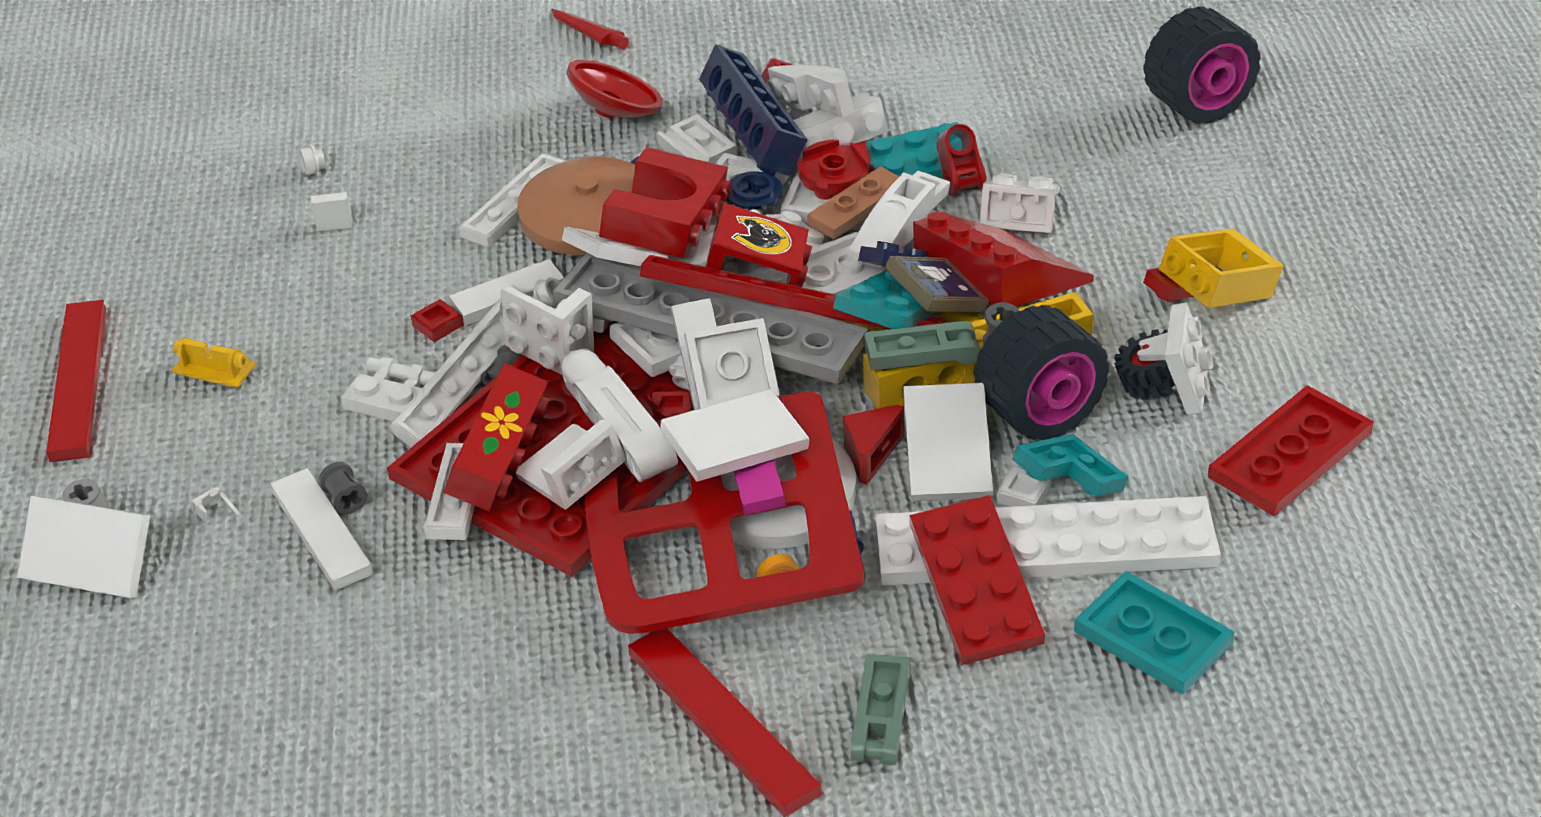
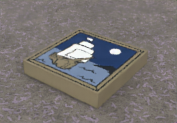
(936, 284)

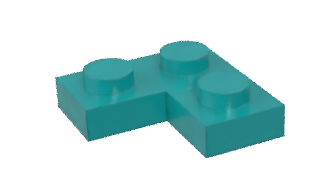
(1070, 457)

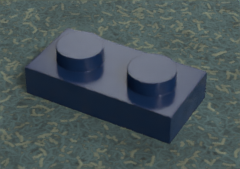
(883, 251)

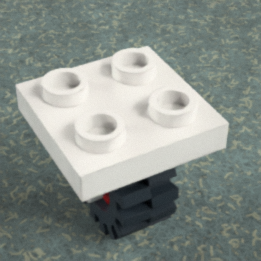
(1168, 362)

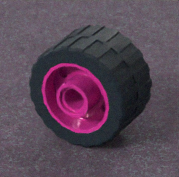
(1202, 64)
(1042, 372)

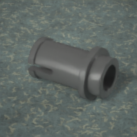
(506, 356)

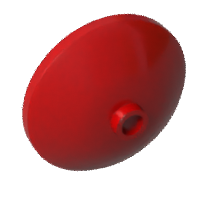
(613, 90)

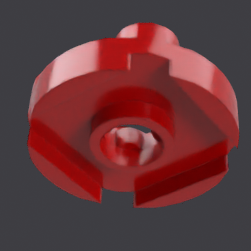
(848, 162)

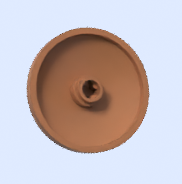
(571, 197)

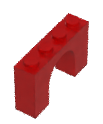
(683, 203)

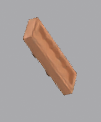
(851, 205)

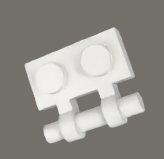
(379, 394)

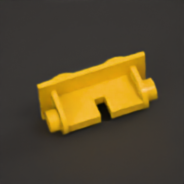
(218, 365)

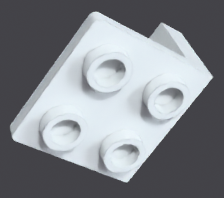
(1019, 203)
(547, 332)
(573, 463)

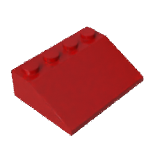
(996, 260)

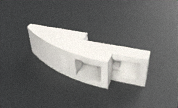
(812, 87)
(893, 216)

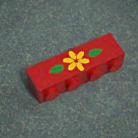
(496, 438)

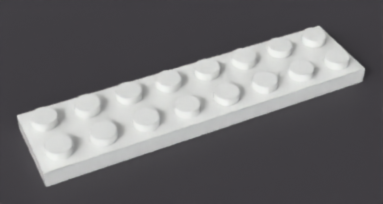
(828, 271)
(1076, 538)

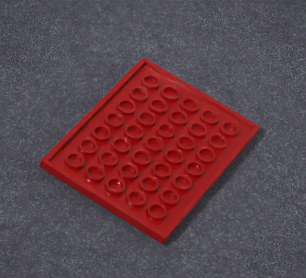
(525, 515)

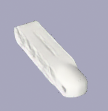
(608, 398)

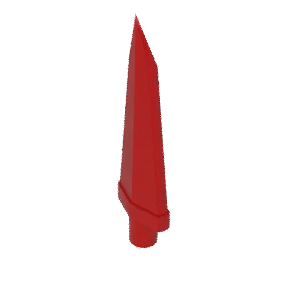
(598, 32)

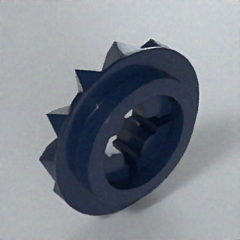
(764, 185)

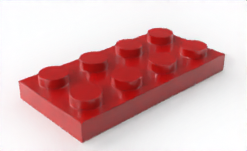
(1290, 450)
(976, 580)

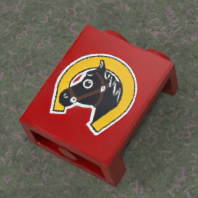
(760, 241)

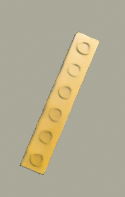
(887, 385)

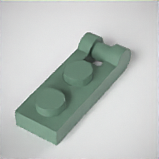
(922, 345)
(881, 708)

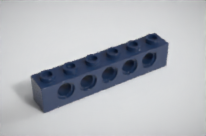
(753, 111)

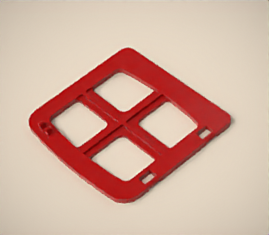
(711, 508)

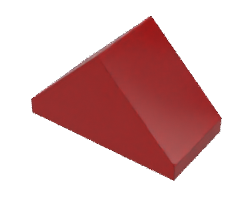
(872, 438)

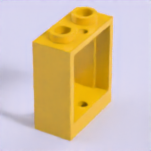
(1192, 263)

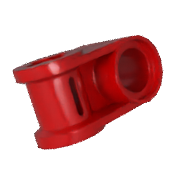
(960, 163)

